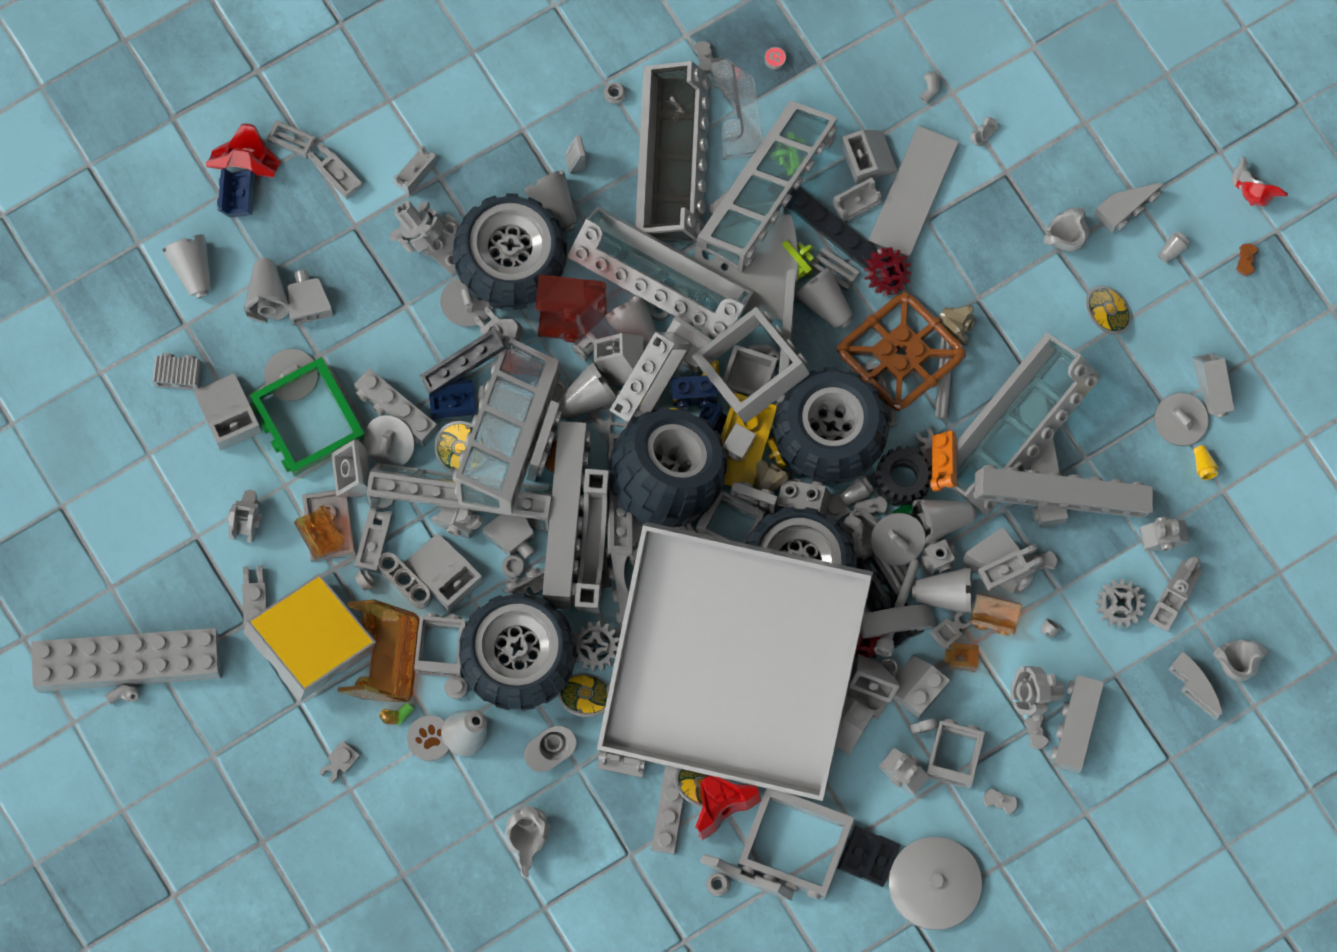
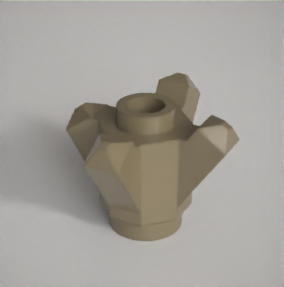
(958, 321)
(770, 476)

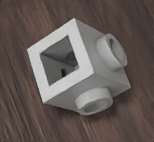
(935, 563)

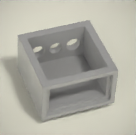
(748, 370)

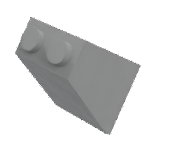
(993, 548)

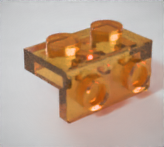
(320, 533)
(995, 614)

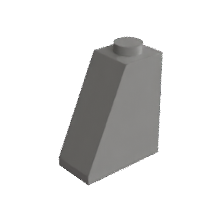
(1214, 384)

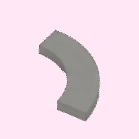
(737, 874)

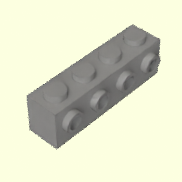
(390, 402)
(1077, 724)

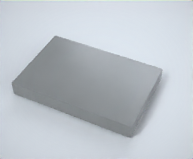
(341, 516)

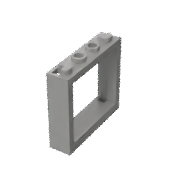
(651, 376)
(770, 391)
(807, 807)

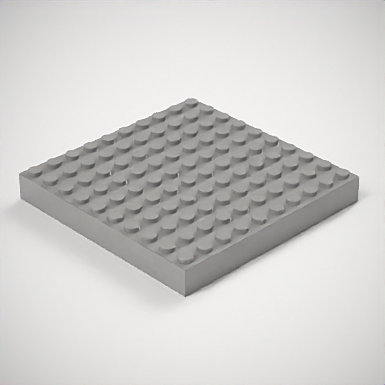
(734, 660)

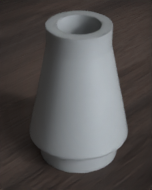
(1174, 246)
(857, 491)

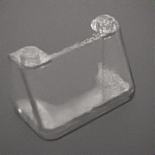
(741, 135)

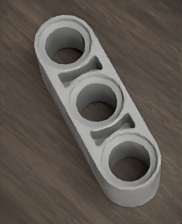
(401, 570)

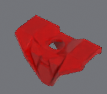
(245, 151)
(721, 800)

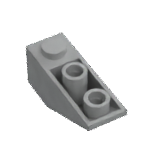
(1123, 205)

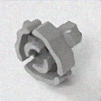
(419, 224)
(1036, 688)

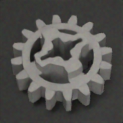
(1114, 597)
(597, 637)

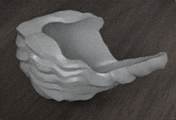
(526, 835)

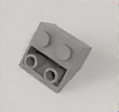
(867, 155)
(699, 339)
(618, 356)

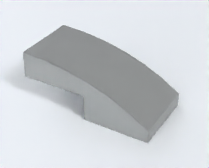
(1166, 610)

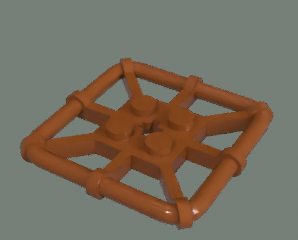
(901, 337)

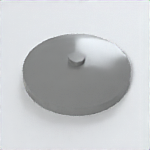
(935, 883)

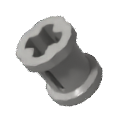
(579, 348)

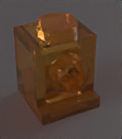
(968, 651)

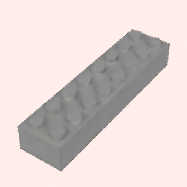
(565, 514)
(125, 660)

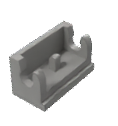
(415, 171)
(857, 200)

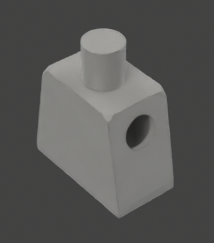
(307, 300)
(511, 535)

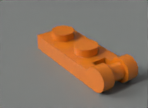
(944, 461)

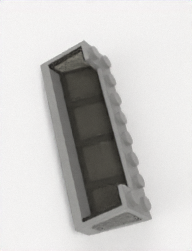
(673, 151)

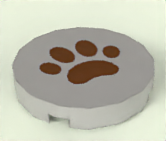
(425, 738)

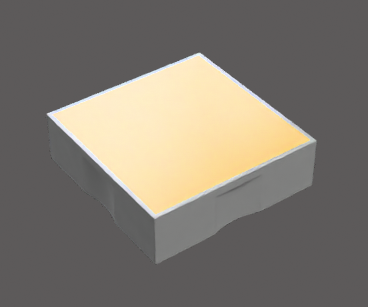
(309, 637)

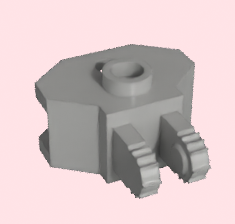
(507, 327)
(245, 517)
(458, 521)
(1164, 534)
(904, 771)

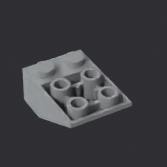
(227, 411)
(444, 572)

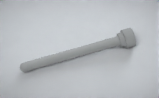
(884, 645)

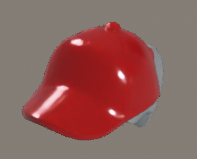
(1254, 189)

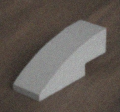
(1196, 685)

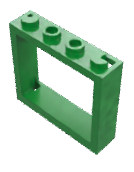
(277, 442)

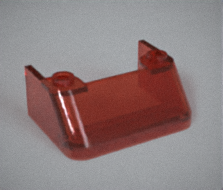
(569, 306)

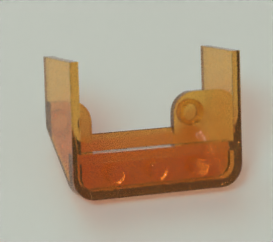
(393, 655)

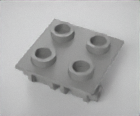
(442, 247)

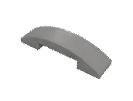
(898, 619)

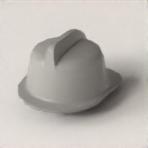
(550, 748)

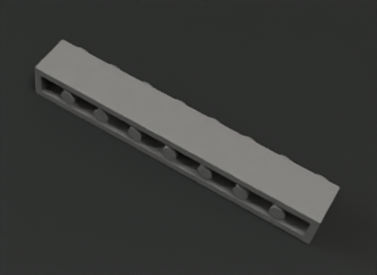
(1063, 492)

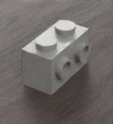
(802, 495)

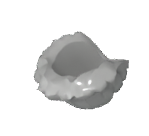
(1068, 230)
(860, 527)
(1240, 658)

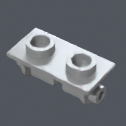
(1185, 578)
(533, 580)
(621, 764)

